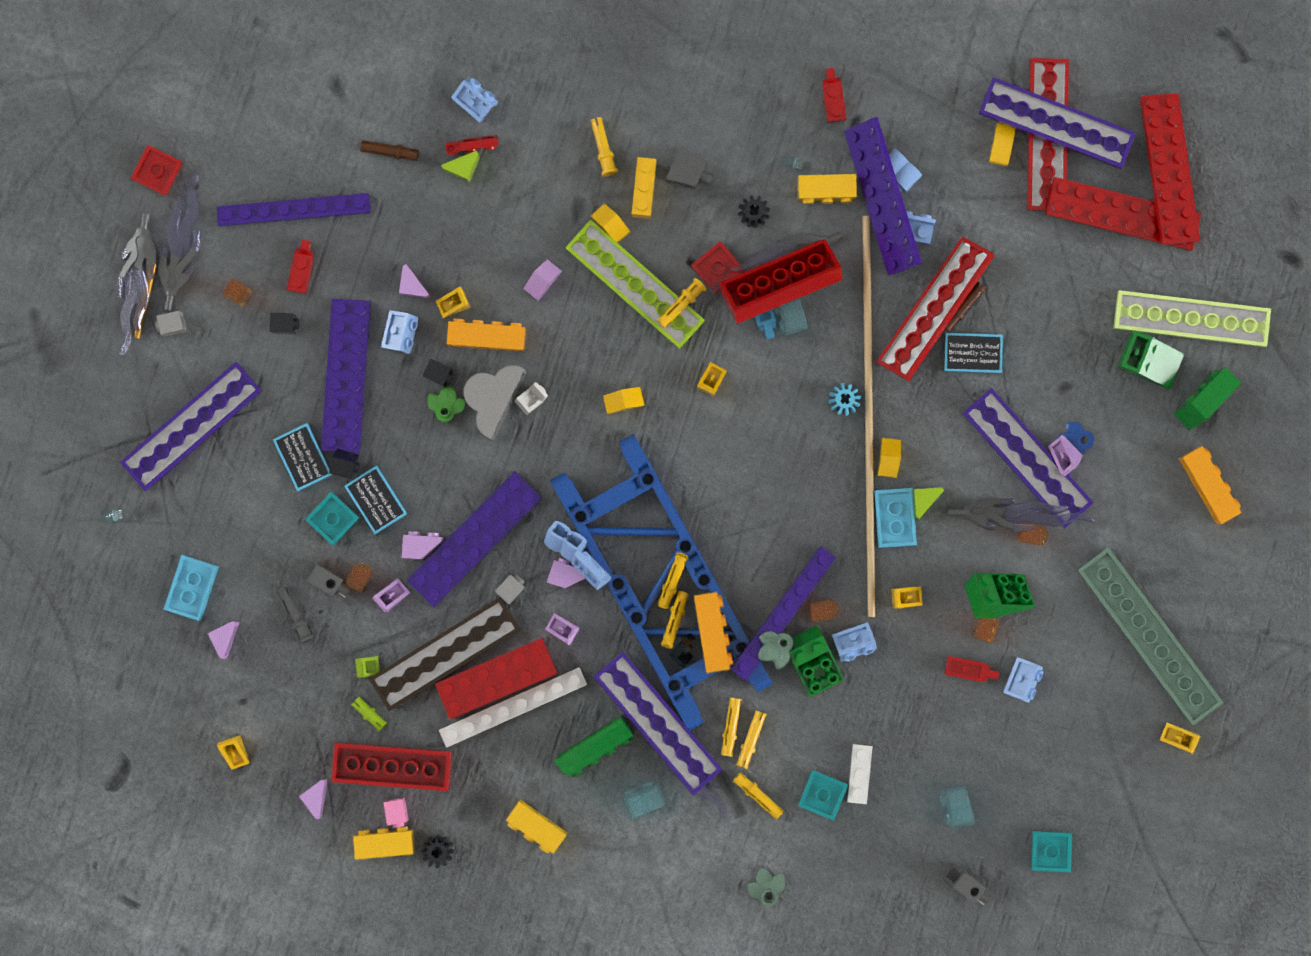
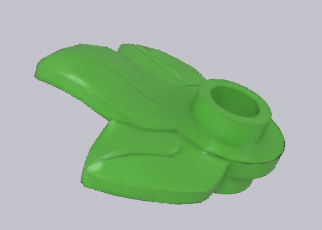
(446, 401)

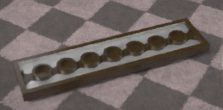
(444, 654)

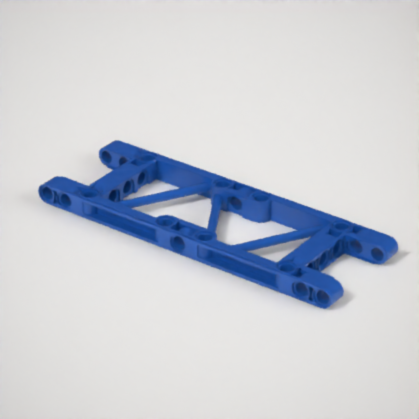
(625, 596)

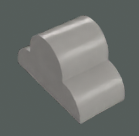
(492, 397)

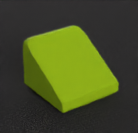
(367, 666)

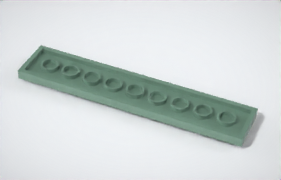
(1149, 636)

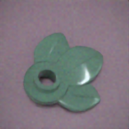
(773, 650)
(766, 884)

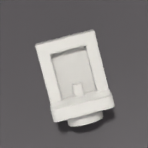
(531, 398)

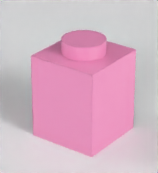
(396, 812)

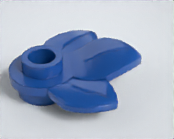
(1074, 435)

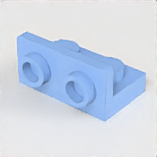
(474, 99)
(921, 227)
(399, 331)
(590, 569)
(854, 642)
(1023, 680)

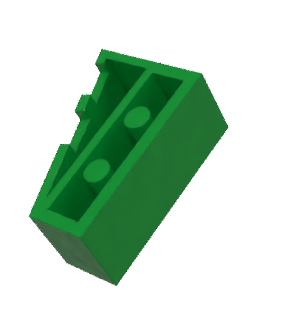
(1207, 398)

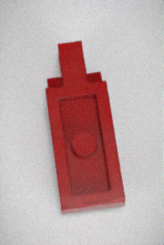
(833, 97)
(471, 144)
(301, 268)
(969, 669)

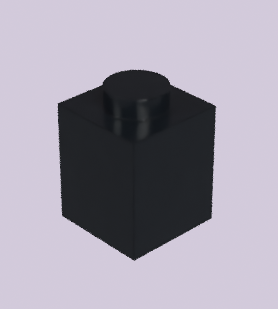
(283, 323)
(438, 373)
(344, 464)

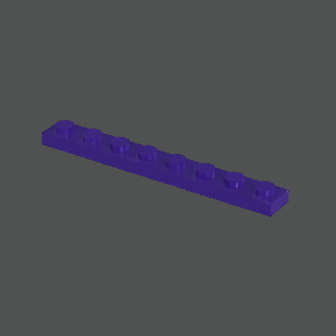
(293, 209)
(784, 610)

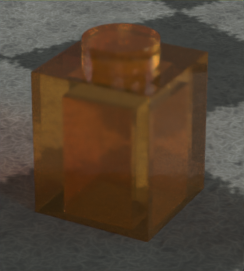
(237, 292)
(1033, 537)
(359, 577)
(823, 610)
(986, 629)

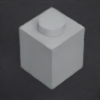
(170, 323)
(511, 588)

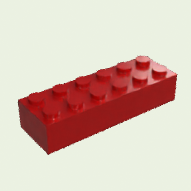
(781, 281)
(496, 678)
(392, 766)

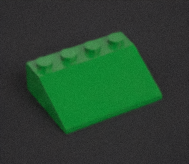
(594, 746)

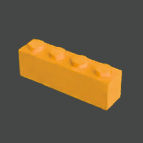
(486, 336)
(1210, 485)
(712, 633)

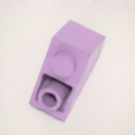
(419, 546)
(564, 574)

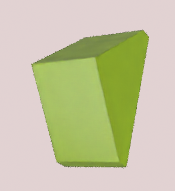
(463, 166)
(924, 499)

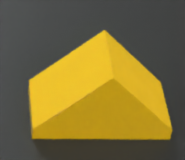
(610, 223)
(453, 303)
(711, 379)
(623, 400)
(889, 457)
(906, 597)
(1179, 738)
(234, 752)

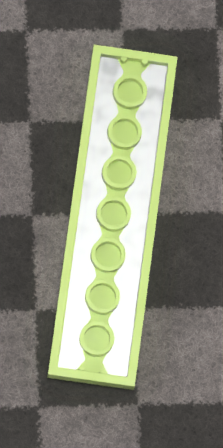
(1192, 318)

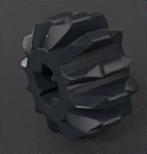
(761, 213)
(443, 855)

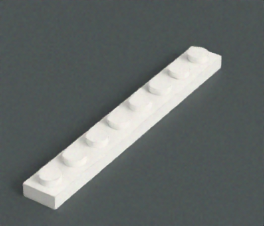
(513, 707)

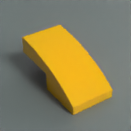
(1002, 144)

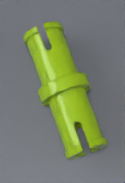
(369, 713)

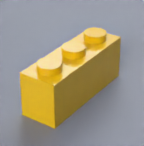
(644, 188)
(827, 188)
(536, 827)
(384, 843)

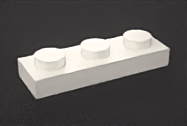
(859, 774)

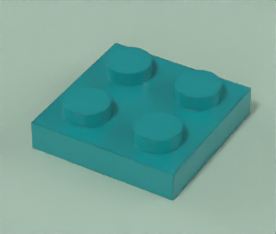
(332, 518)
(822, 795)
(1051, 851)

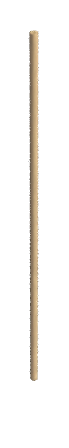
(868, 417)

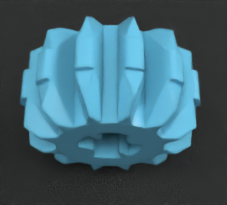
(851, 401)

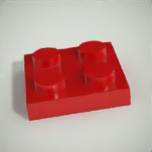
(156, 170)
(716, 265)

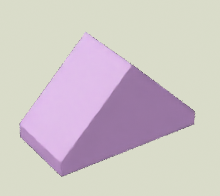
(542, 279)
(410, 285)
(1065, 455)
(391, 595)
(562, 628)
(223, 638)
(315, 798)

